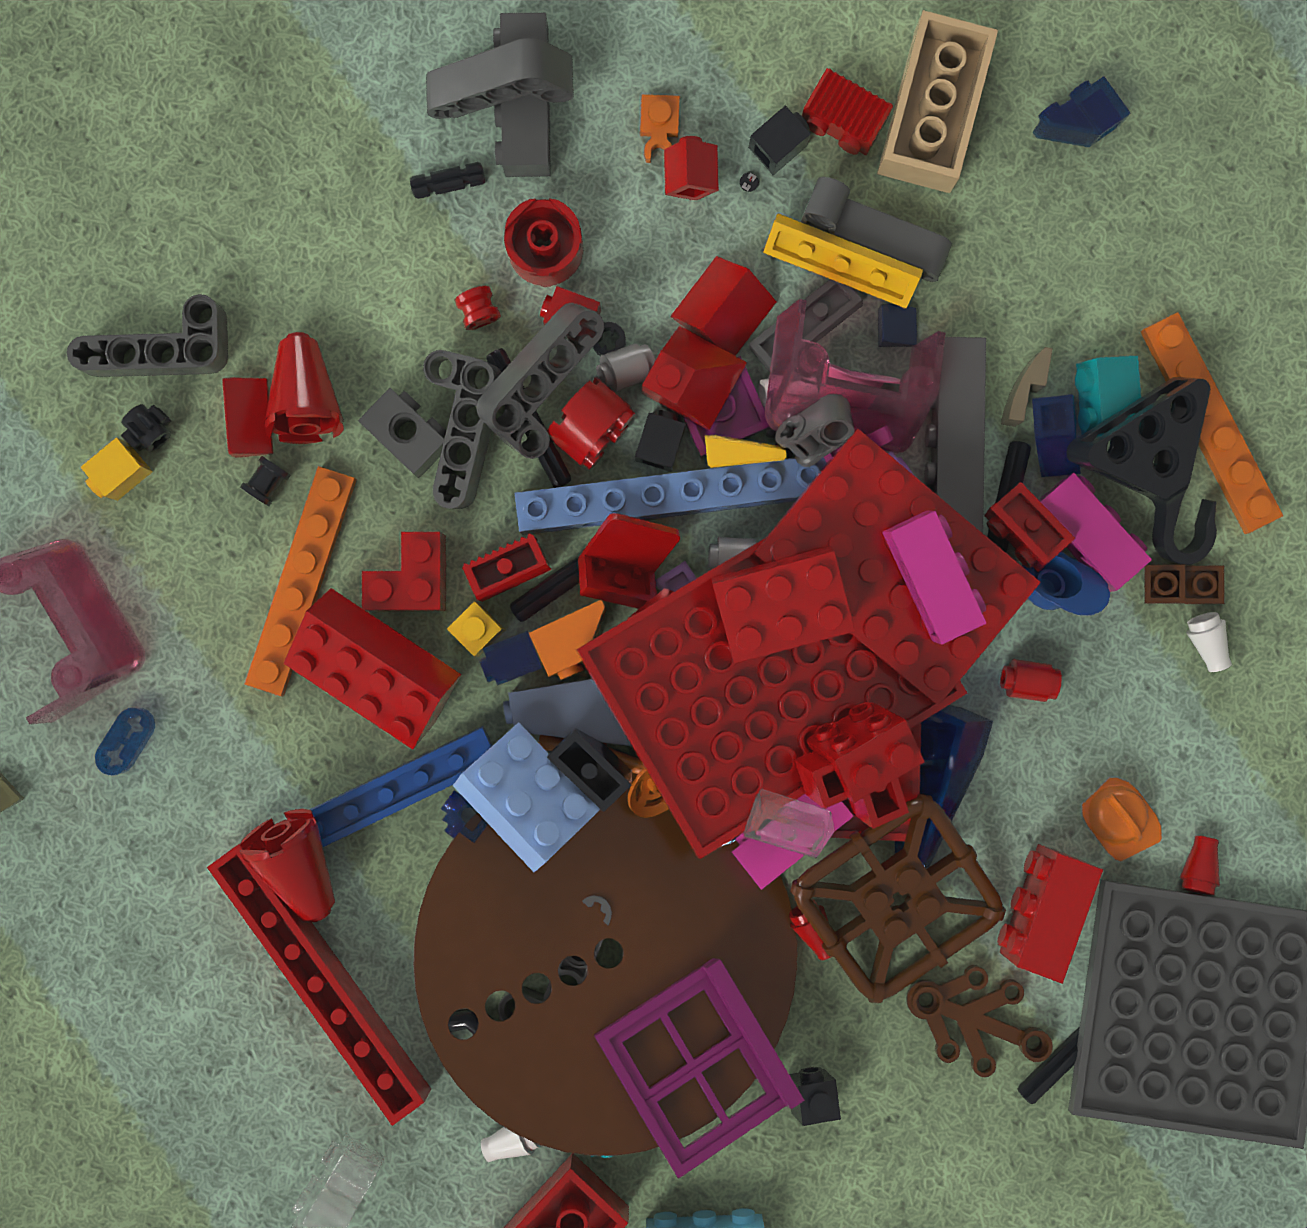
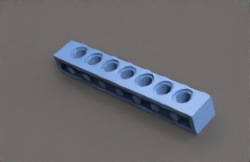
(664, 495)

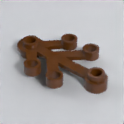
(972, 1017)

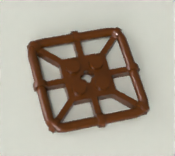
(896, 923)

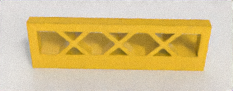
(842, 261)

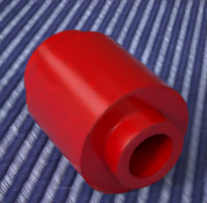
(1031, 680)

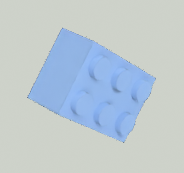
(525, 797)

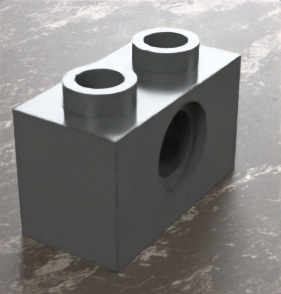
(387, 417)

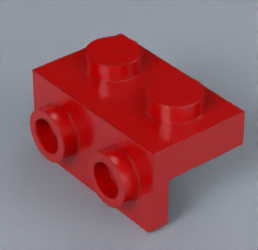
(1028, 527)

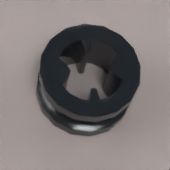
(619, 343)

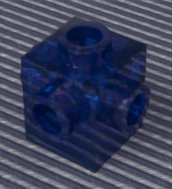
(453, 808)

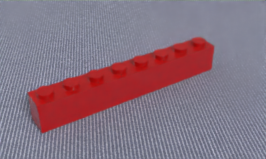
(325, 989)

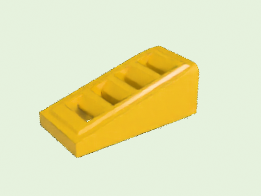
(732, 451)

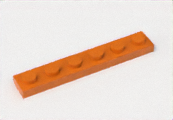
(1220, 437)
(300, 578)

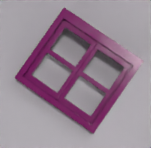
(744, 1034)

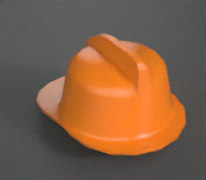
(1121, 819)

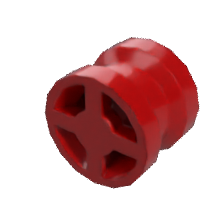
(477, 307)

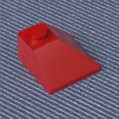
(693, 377)

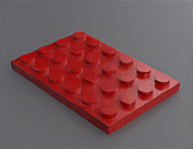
(848, 509)

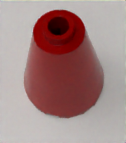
(301, 394)
(292, 863)

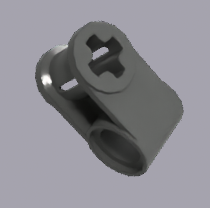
(818, 429)

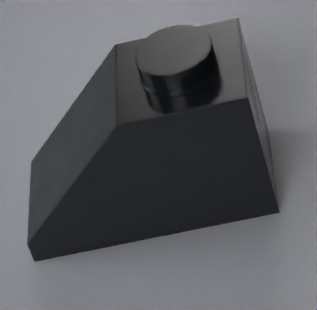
(592, 768)

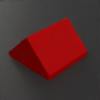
(725, 305)

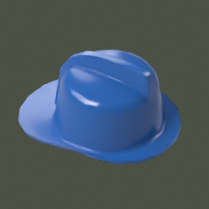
(1069, 586)

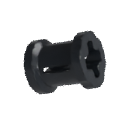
(265, 481)

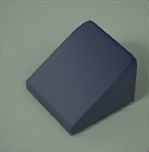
(897, 326)

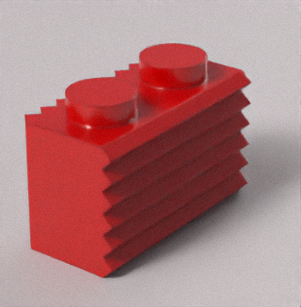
(846, 113)
(506, 568)

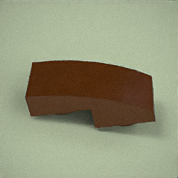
(1183, 584)

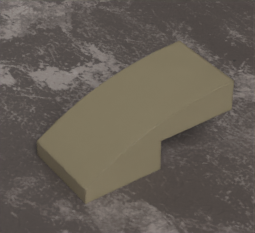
(1032, 379)

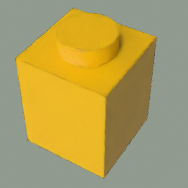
(115, 470)
(476, 629)

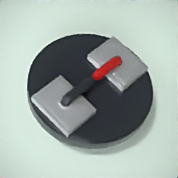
(749, 182)

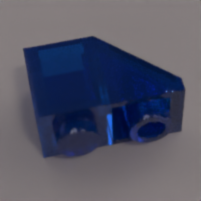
(1084, 118)
(1054, 430)
(510, 659)

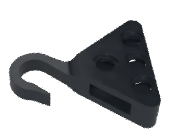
(1173, 439)

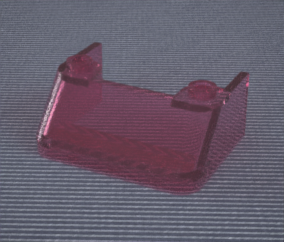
(801, 378)
(86, 618)

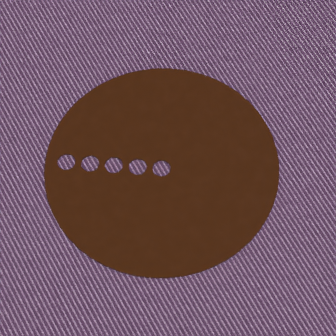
(542, 1070)

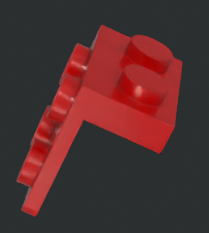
(623, 560)
(867, 748)

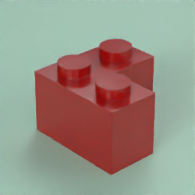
(420, 582)
(826, 790)

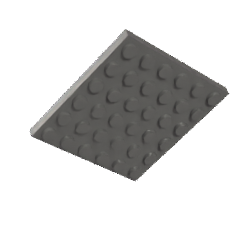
(1195, 1016)

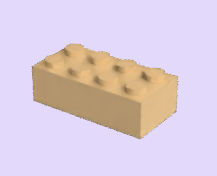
(937, 101)

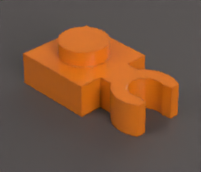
(658, 121)

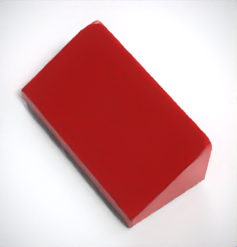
(245, 416)

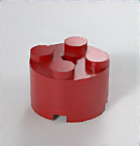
(544, 221)
(591, 422)

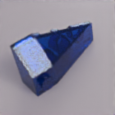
(952, 752)

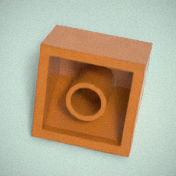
(560, 638)

